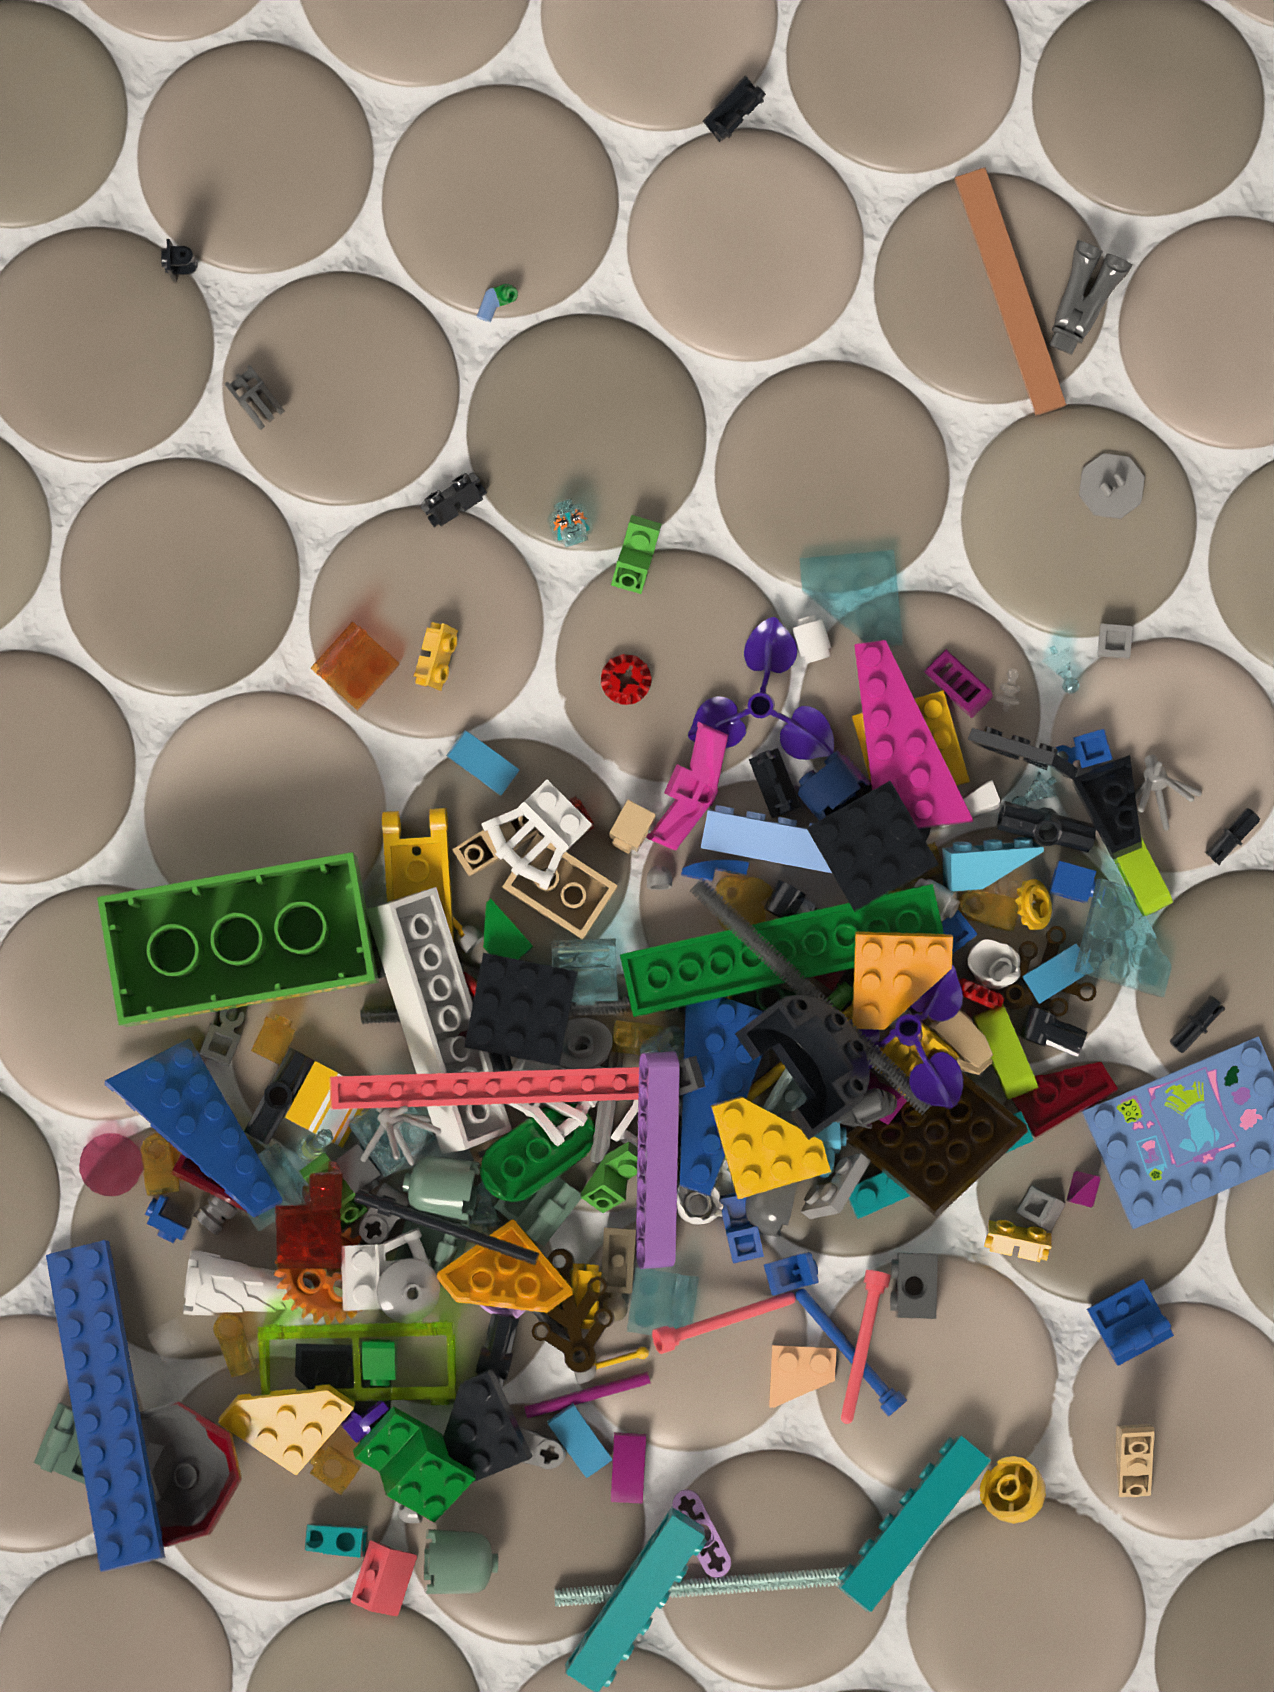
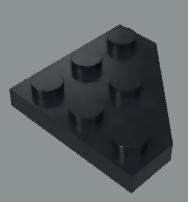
(333, 1366)
(484, 1429)

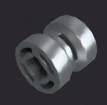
(215, 1213)

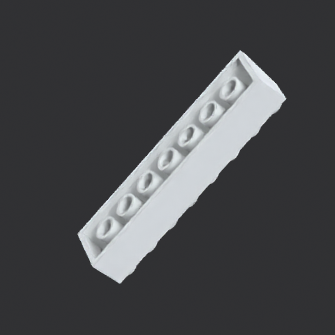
(434, 1009)

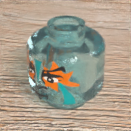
(570, 523)

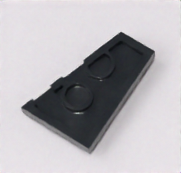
(1017, 747)
(1112, 805)

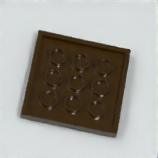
(944, 1148)

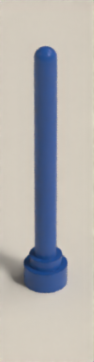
(888, 1398)

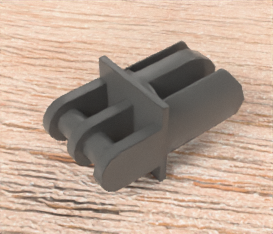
(253, 395)
(873, 1107)

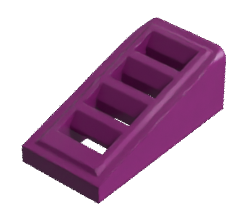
(977, 702)

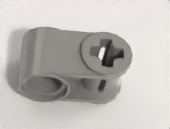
(387, 1223)
(537, 1444)

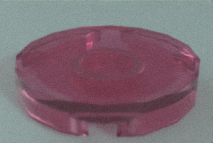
(111, 1164)

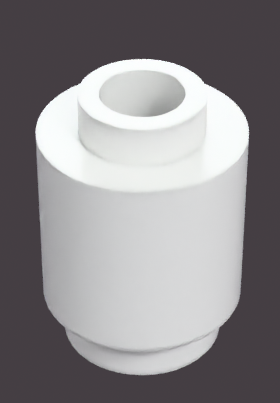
(812, 639)
(945, 898)

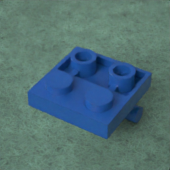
(1130, 1322)

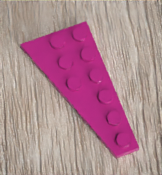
(902, 744)

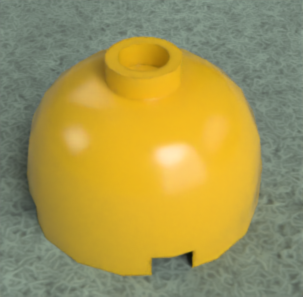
(1013, 1490)

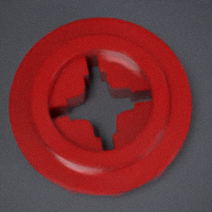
(632, 693)
(980, 993)

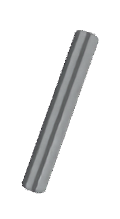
(605, 1116)

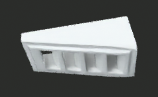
(982, 800)

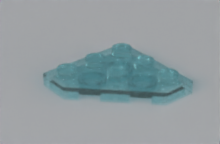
(857, 592)
(1121, 943)

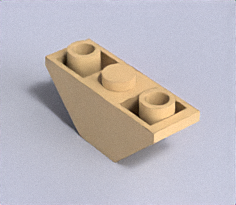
(479, 850)
(1134, 1459)

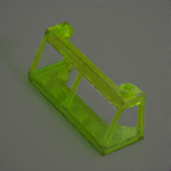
(437, 1394)

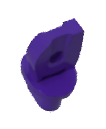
(358, 1426)

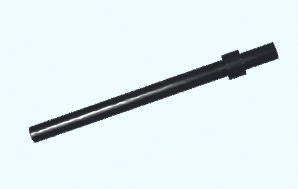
(387, 1206)

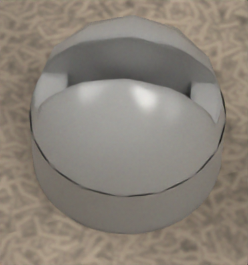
(659, 878)
(408, 1515)

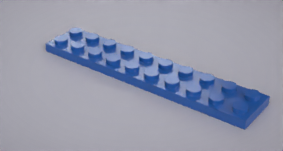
(105, 1406)

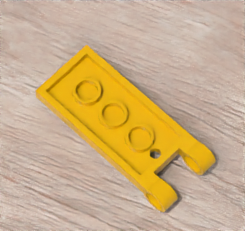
(411, 873)

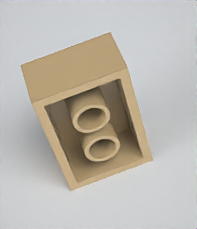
(574, 895)

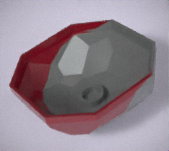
(190, 1470)

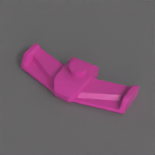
(692, 788)

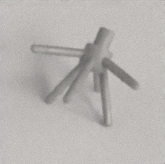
(1156, 780)
(390, 1120)

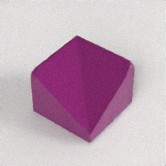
(1083, 1189)

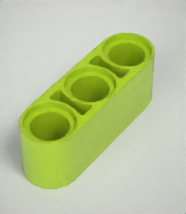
(1144, 879)
(1008, 1055)

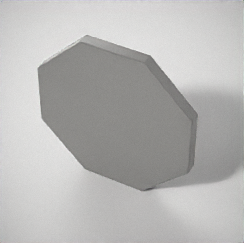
(1111, 486)

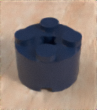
(832, 785)

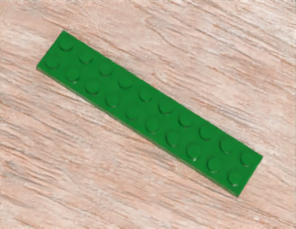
(812, 941)

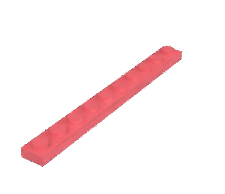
(484, 1088)

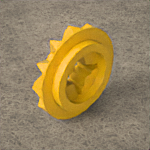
(1039, 914)

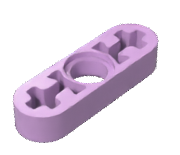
(720, 1550)

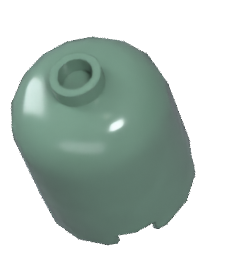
(443, 1188)
(458, 1562)

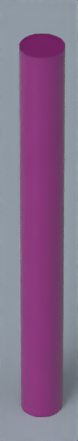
(587, 1394)

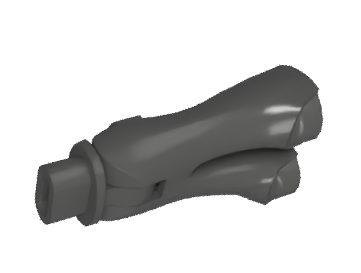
(1078, 313)

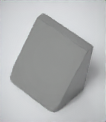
(1040, 1208)

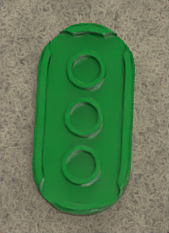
(529, 1160)

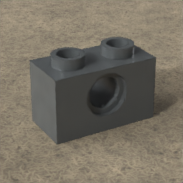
(924, 1303)

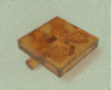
(355, 666)

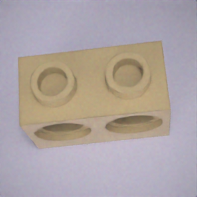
(631, 827)

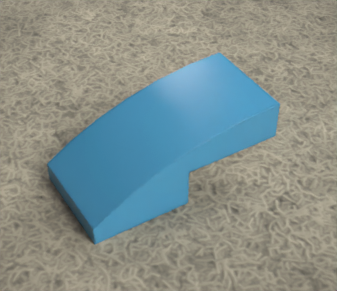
(482, 762)
(1054, 974)
(579, 1440)

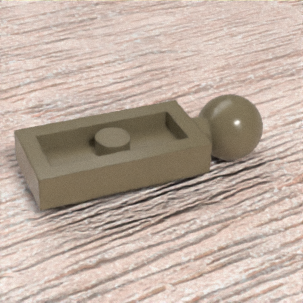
(618, 1268)

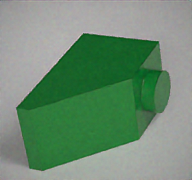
(502, 936)
(380, 1361)

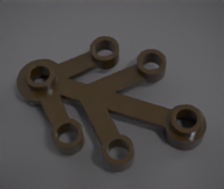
(1027, 996)
(573, 1317)

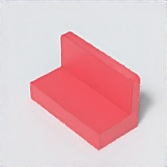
(383, 1579)

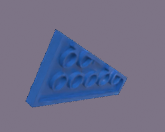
(726, 1074)
(192, 1115)

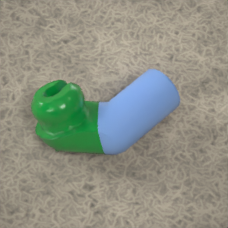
(494, 298)

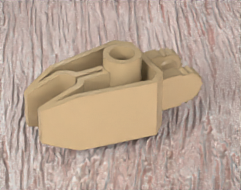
(964, 1040)

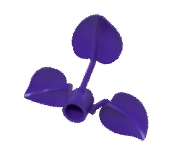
(767, 649)
(940, 1078)

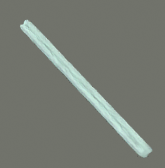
(769, 1581)

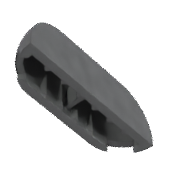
(772, 1207)

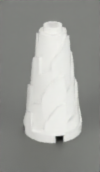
(230, 1286)

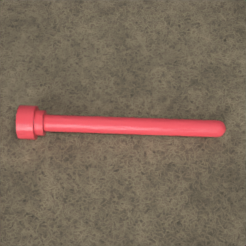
(875, 1285)
(667, 1338)

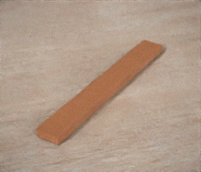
(1010, 291)

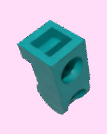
(336, 1539)

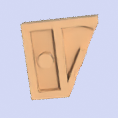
(799, 1371)

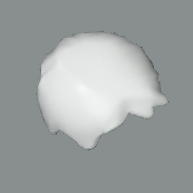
(994, 964)
(697, 1207)

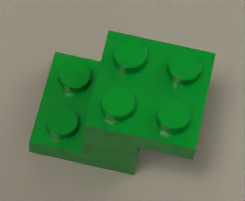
(414, 1464)

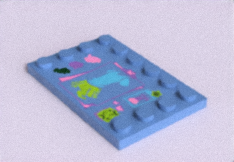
(1188, 1132)

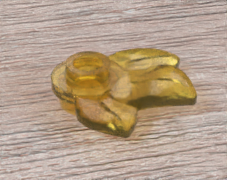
(748, 898)

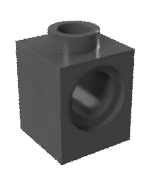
(356, 1173)

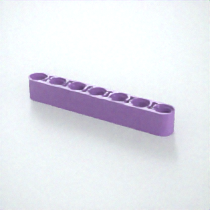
(657, 1159)

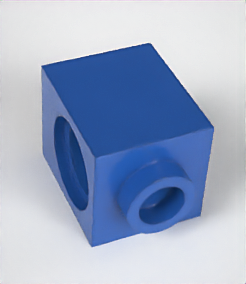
(1072, 882)

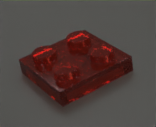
(307, 1238)

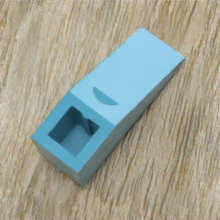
(981, 865)

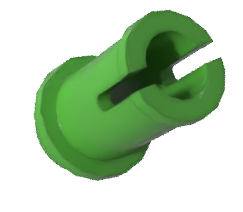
(841, 995)

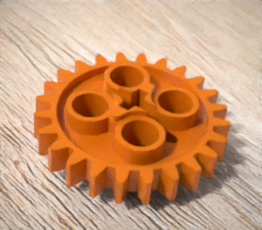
(322, 1299)

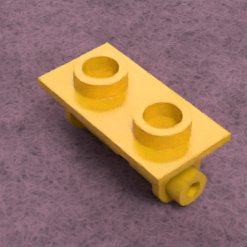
(434, 670)
(1033, 1241)
(579, 1282)

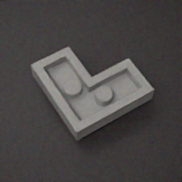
(832, 1196)

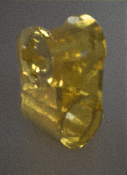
(995, 909)
(158, 1169)

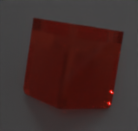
(324, 1189)

